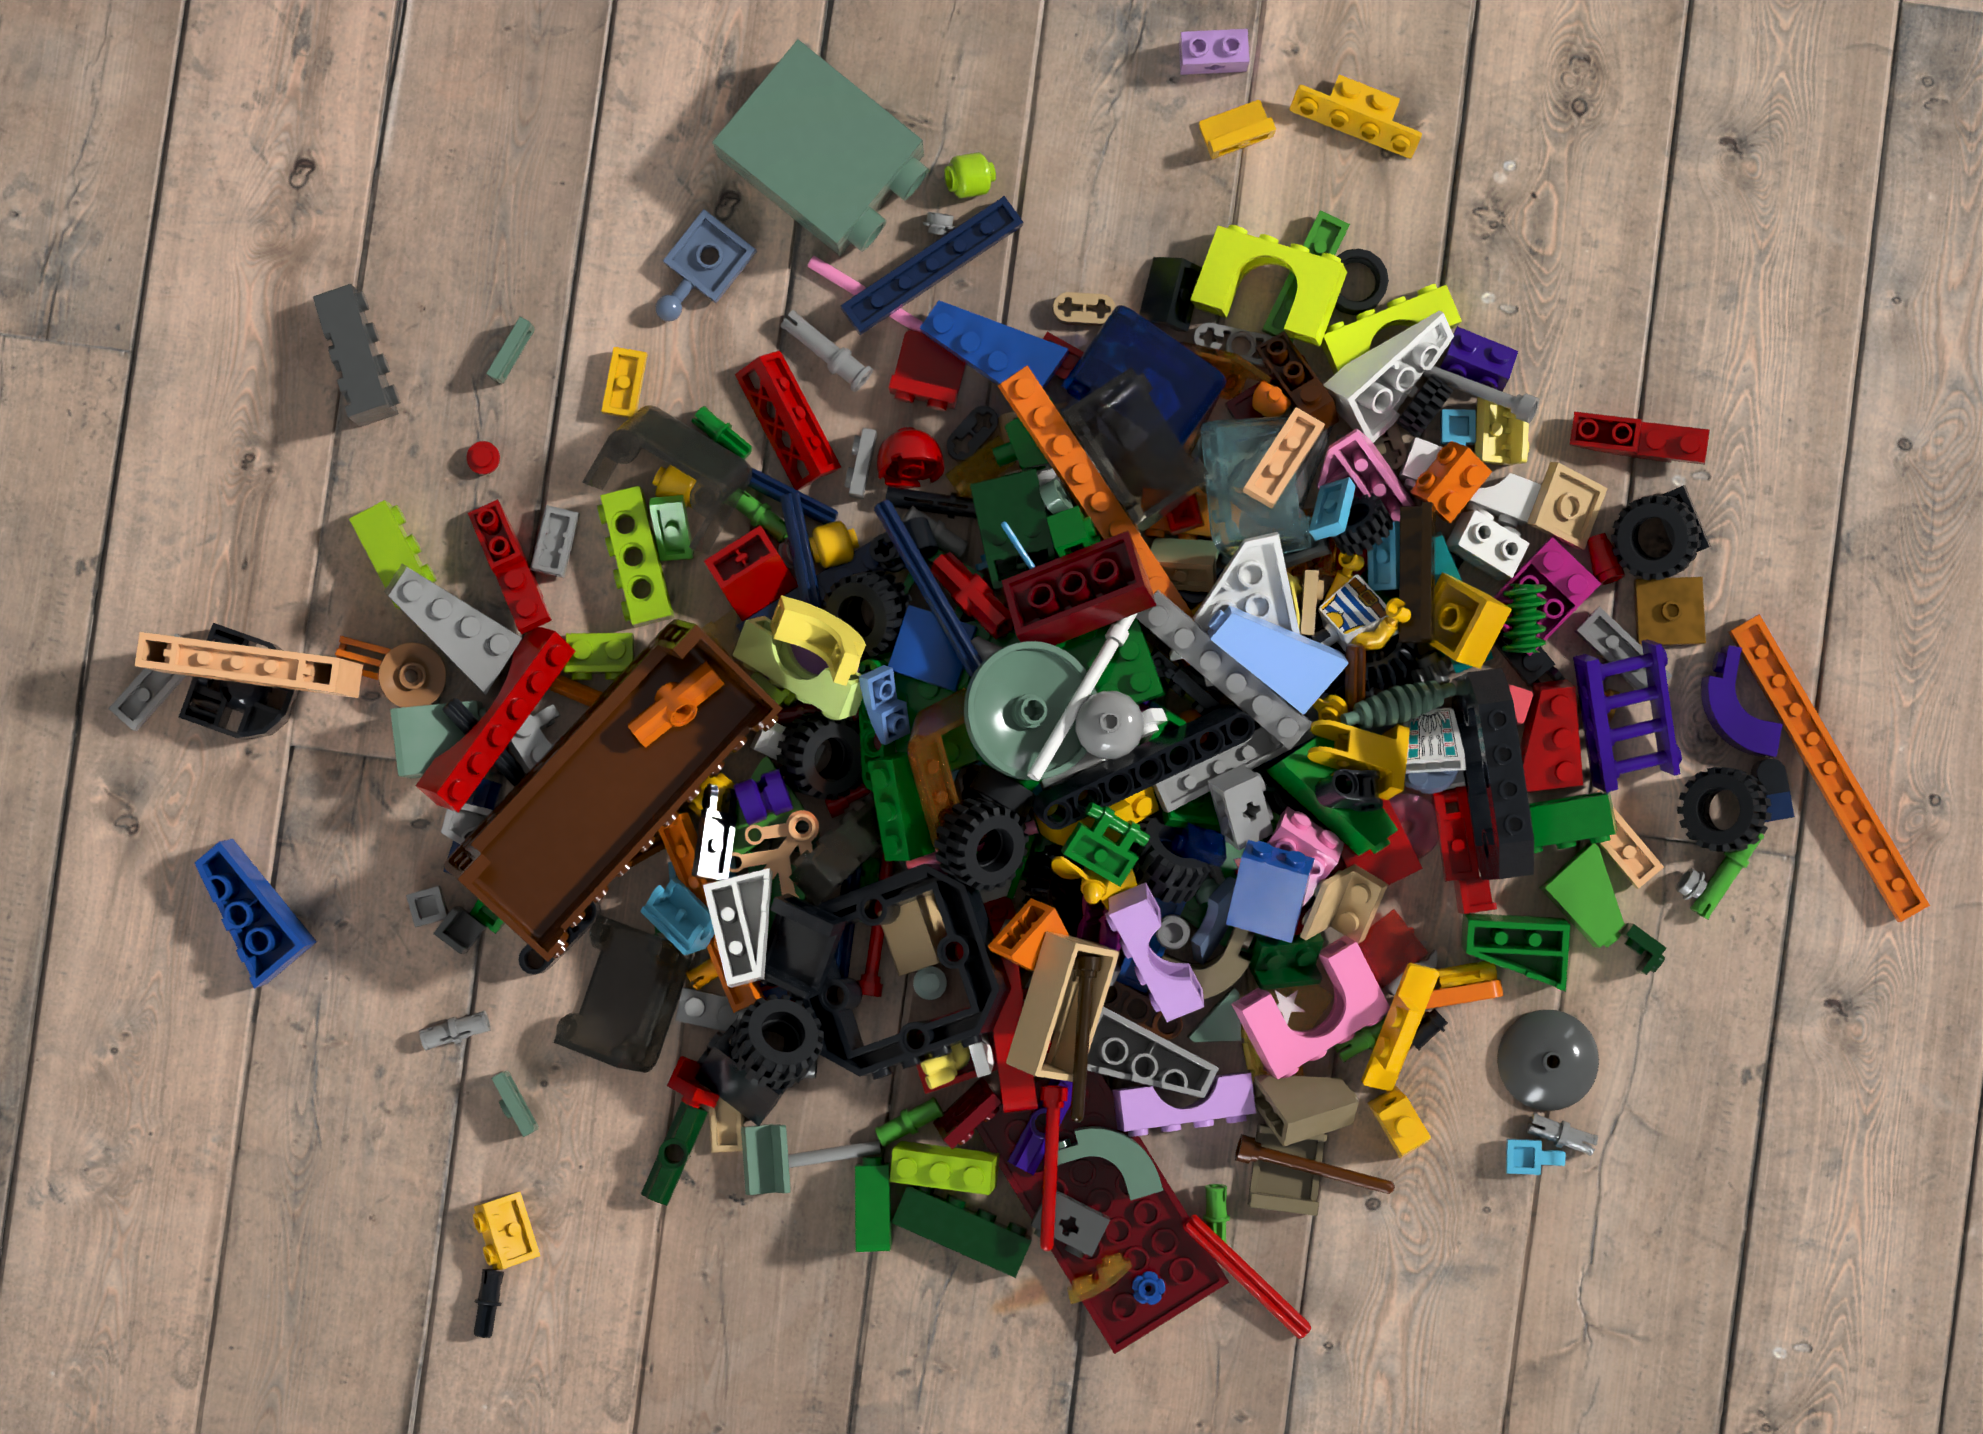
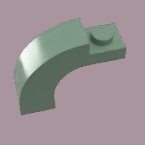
(1124, 1152)

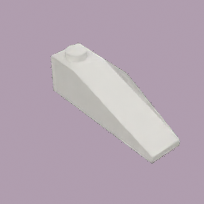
(1378, 382)

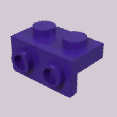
(1479, 359)

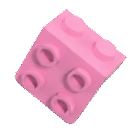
(1299, 834)

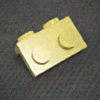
(1499, 435)

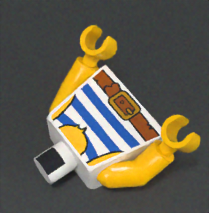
(1356, 612)

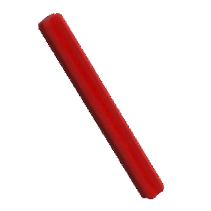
(1247, 1276)

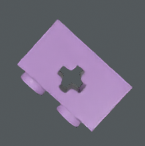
(1214, 51)

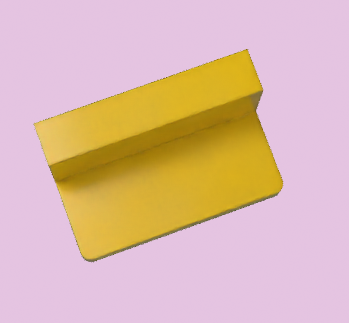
(1236, 129)

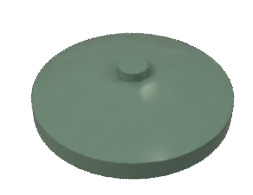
(1018, 702)

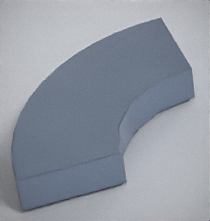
(1214, 922)

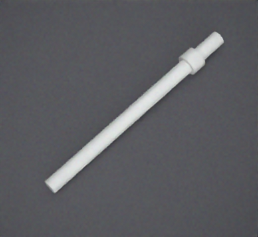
(1115, 637)

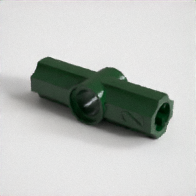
(666, 1173)

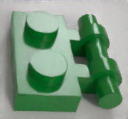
(1100, 853)

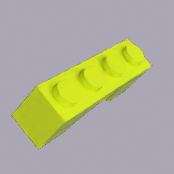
(1350, 341)

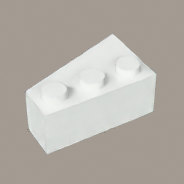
(740, 924)

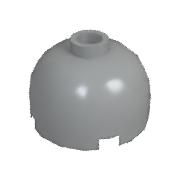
(1109, 724)

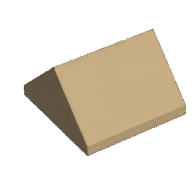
(915, 935)

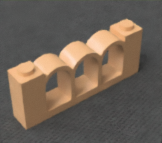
(248, 664)

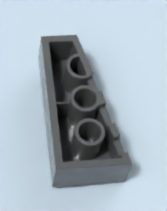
(356, 355)

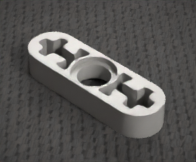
(1218, 333)

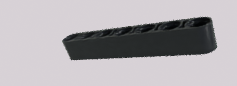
(1159, 766)

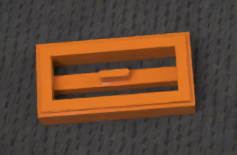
(341, 653)

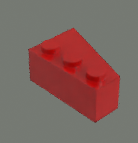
(1552, 738)

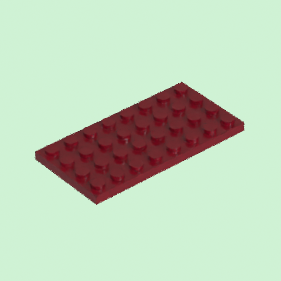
(1141, 1228)

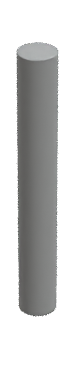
(834, 1154)

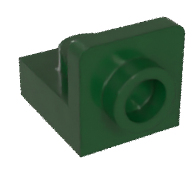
(1642, 942)

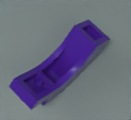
(1727, 715)

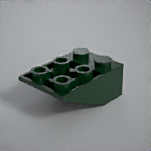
(1019, 503)

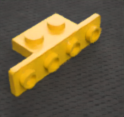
(1359, 113)
(1400, 1027)

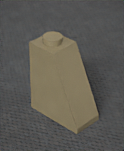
(1304, 1105)

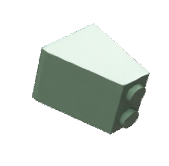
(424, 734)

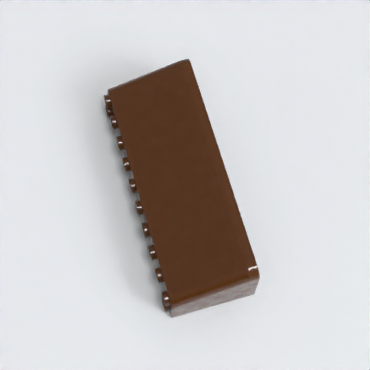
(604, 793)

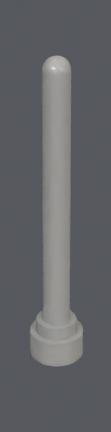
(1522, 405)

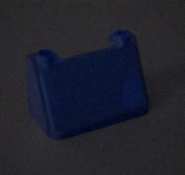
(1180, 379)

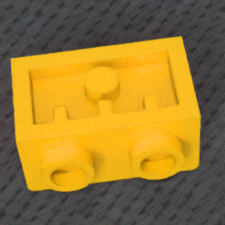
(505, 1231)

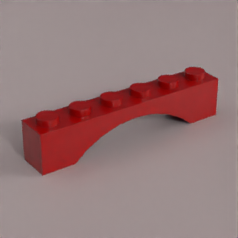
(461, 768)

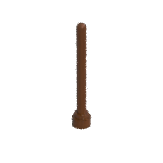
(1250, 1150)

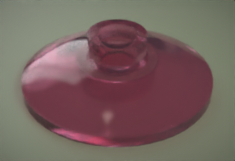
(1423, 818)

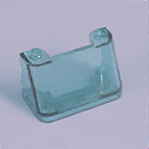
(1231, 455)

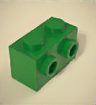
(1071, 531)

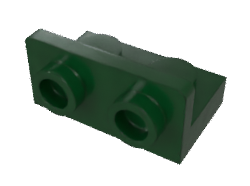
(1286, 964)

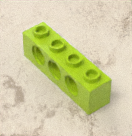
(657, 604)

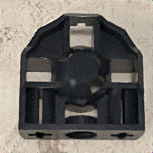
(250, 699)

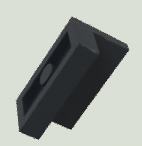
(1169, 292)

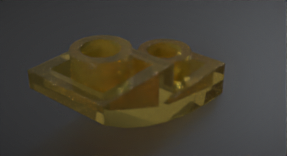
(1109, 1272)

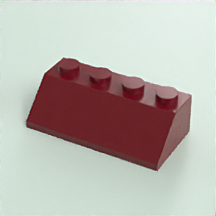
(1079, 592)

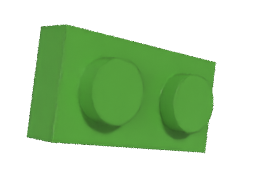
(671, 527)

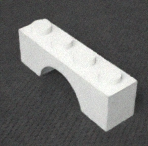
(1509, 500)

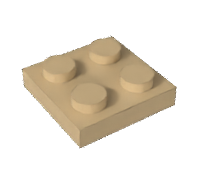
(1567, 505)

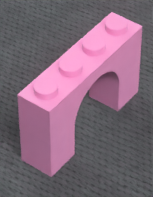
(1356, 1005)

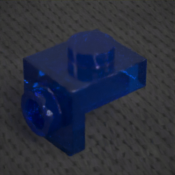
(1200, 844)

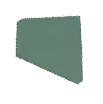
(1220, 1022)

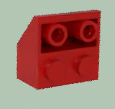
(751, 573)

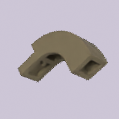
(1225, 968)

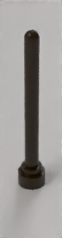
(1086, 969)

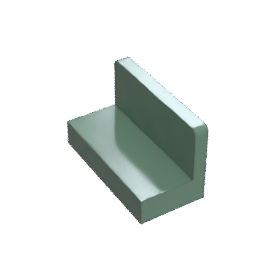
(765, 1159)

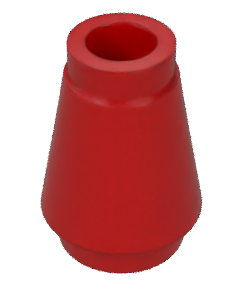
(1603, 562)

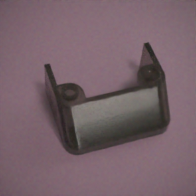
(718, 471)

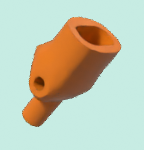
(1270, 400)

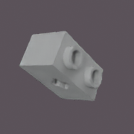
(1241, 806)

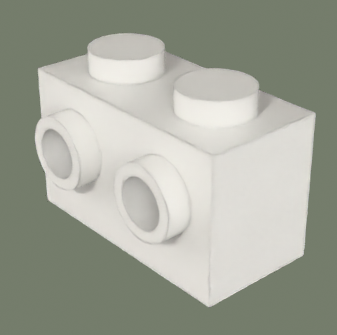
(1487, 544)

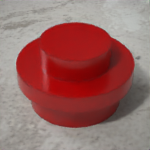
(483, 458)

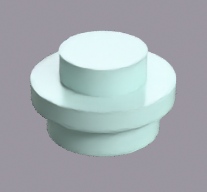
(930, 983)

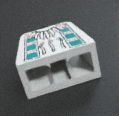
(1434, 743)

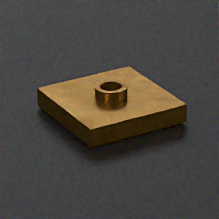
(1670, 611)

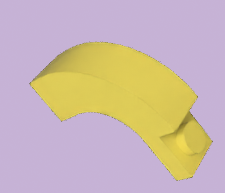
(821, 634)

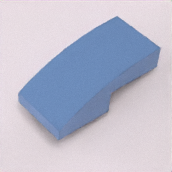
(884, 710)

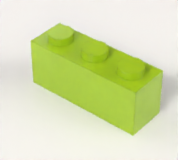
(387, 542)
(944, 1167)

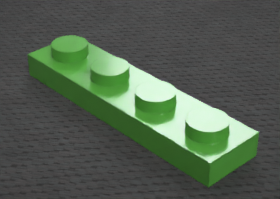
(1323, 238)

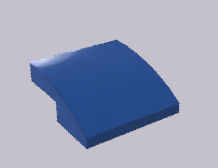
(926, 652)

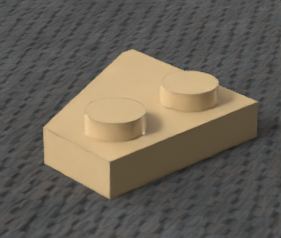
(1308, 599)

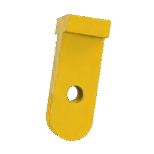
(1364, 752)

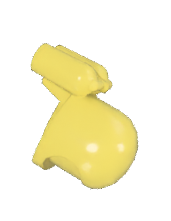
(945, 1068)

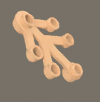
(778, 859)

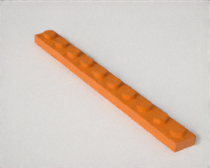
(1080, 474)
(1829, 768)

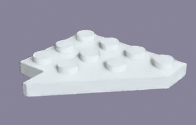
(1253, 583)

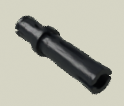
(897, 498)

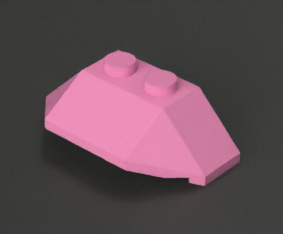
(1362, 462)

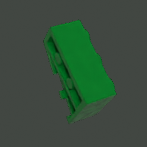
(1520, 943)

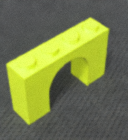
(1237, 253)

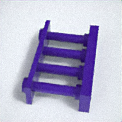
(1597, 705)

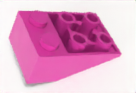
(1566, 584)

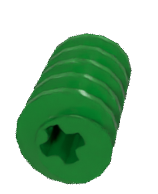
(1524, 618)

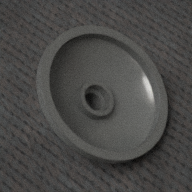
(1525, 1053)

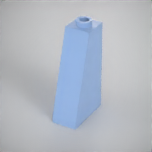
(1280, 658)

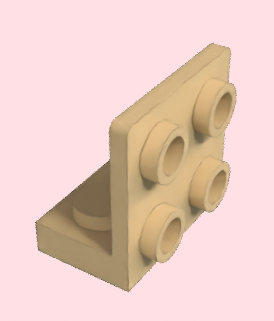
(1345, 903)

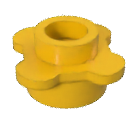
(1330, 708)

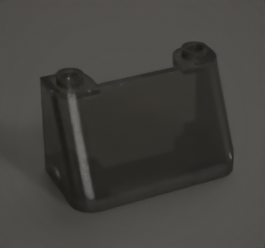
(1135, 449)
(627, 997)

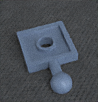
(709, 279)

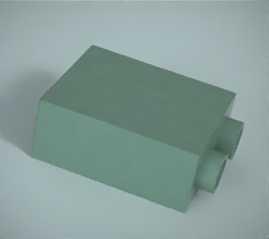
(822, 150)

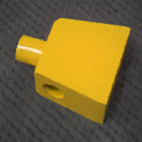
(1399, 1121)

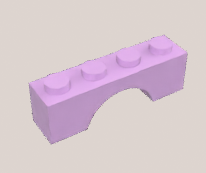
(1172, 985)
(1141, 1107)

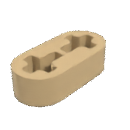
(1083, 300)

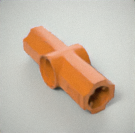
(675, 704)

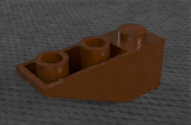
(1297, 379)

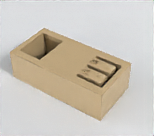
(1053, 1006)

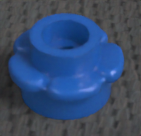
(1141, 1281)

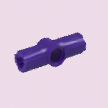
(1031, 1144)

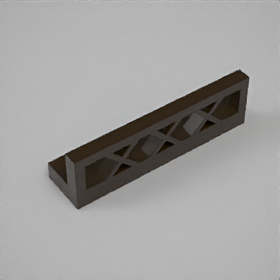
(1418, 572)

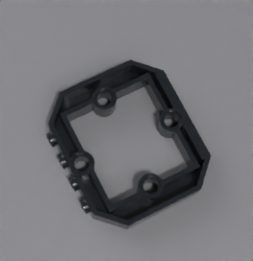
(1494, 775)
(979, 968)

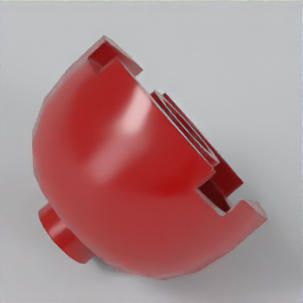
(909, 457)

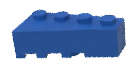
(991, 346)
(253, 912)

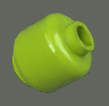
(969, 175)

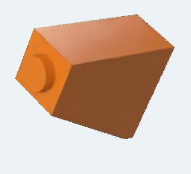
(1024, 934)

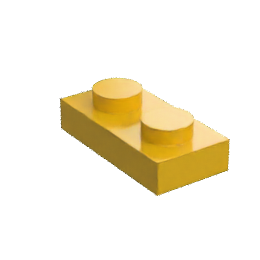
(624, 382)

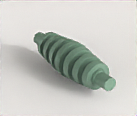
(1398, 704)

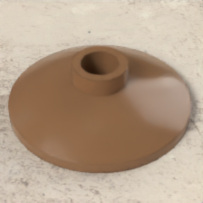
(429, 671)

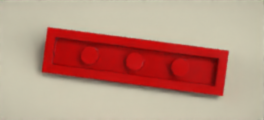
(791, 415)

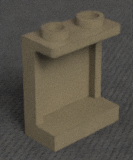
(1283, 1187)

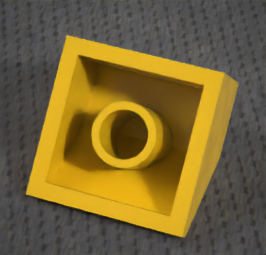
(1466, 621)

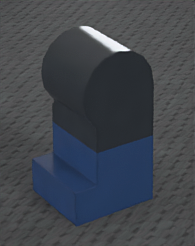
(1773, 777)

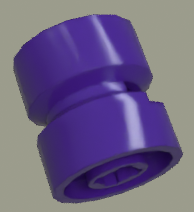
(763, 797)

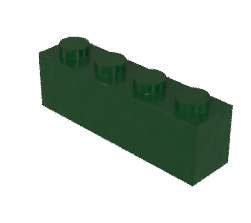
(962, 1229)

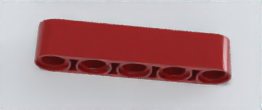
(1016, 1085)

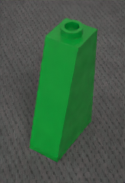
(1355, 828)

